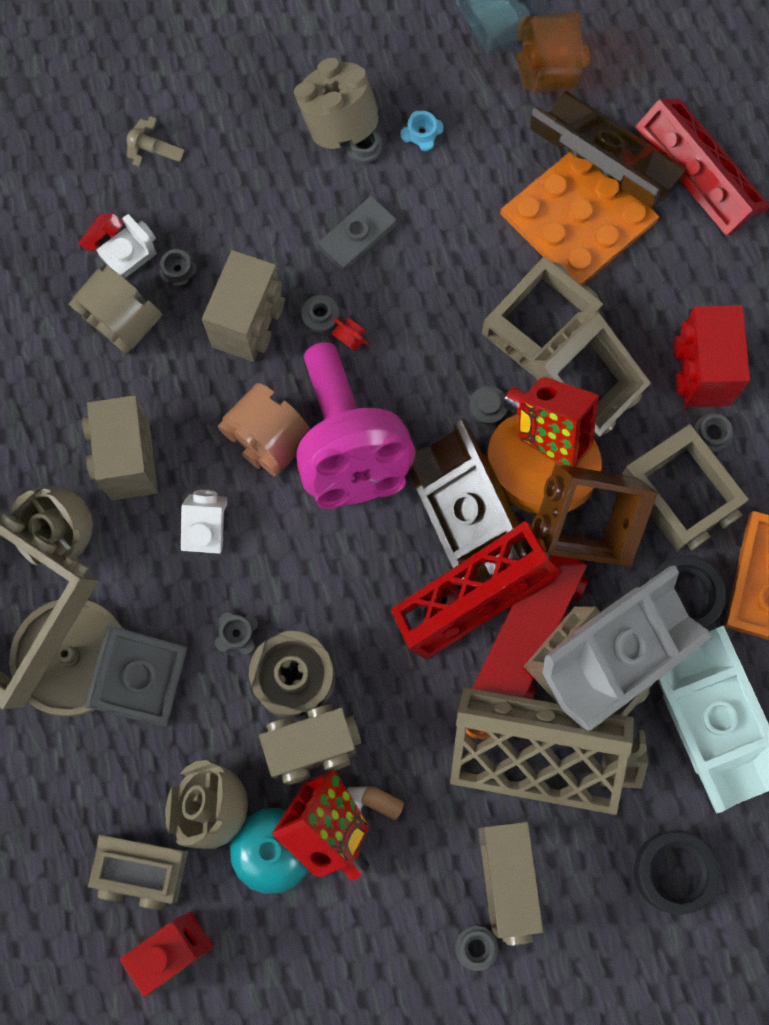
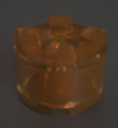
(551, 52)

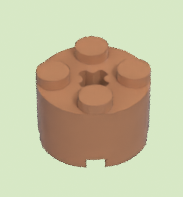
(265, 429)

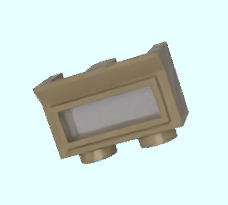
(137, 871)

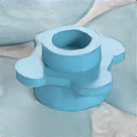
(426, 121)

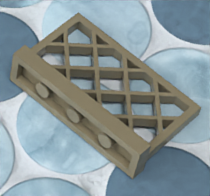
(544, 726)

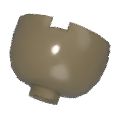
(56, 516)
(206, 806)

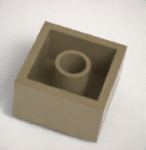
(243, 306)
(120, 448)

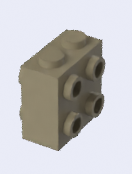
(315, 742)

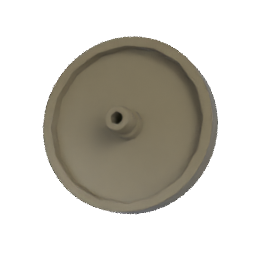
(70, 673)

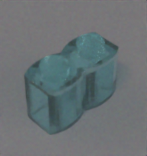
(493, 21)

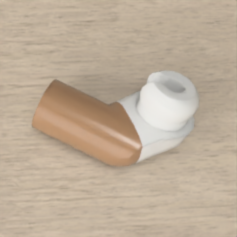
(377, 800)

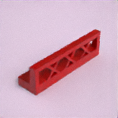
(710, 172)
(483, 602)

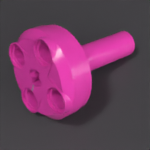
(354, 449)

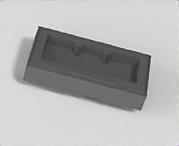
(357, 234)

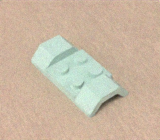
(719, 722)

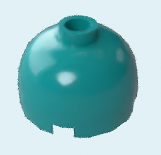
(261, 859)

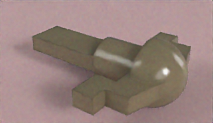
(137, 139)

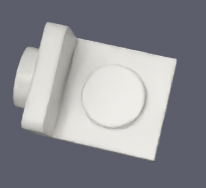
(129, 247)

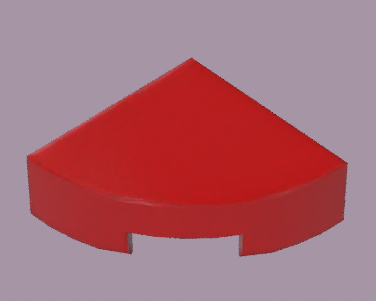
(103, 224)

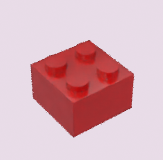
(712, 356)

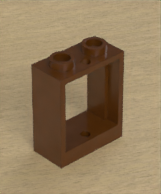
(619, 539)

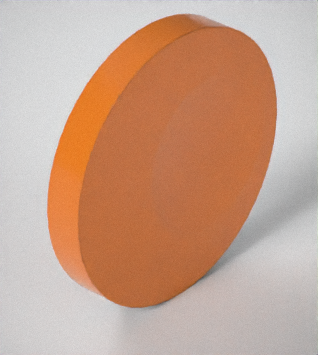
(525, 470)

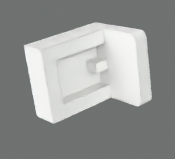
(203, 522)

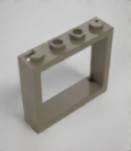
(17, 691)

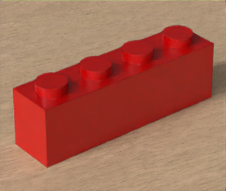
(527, 629)

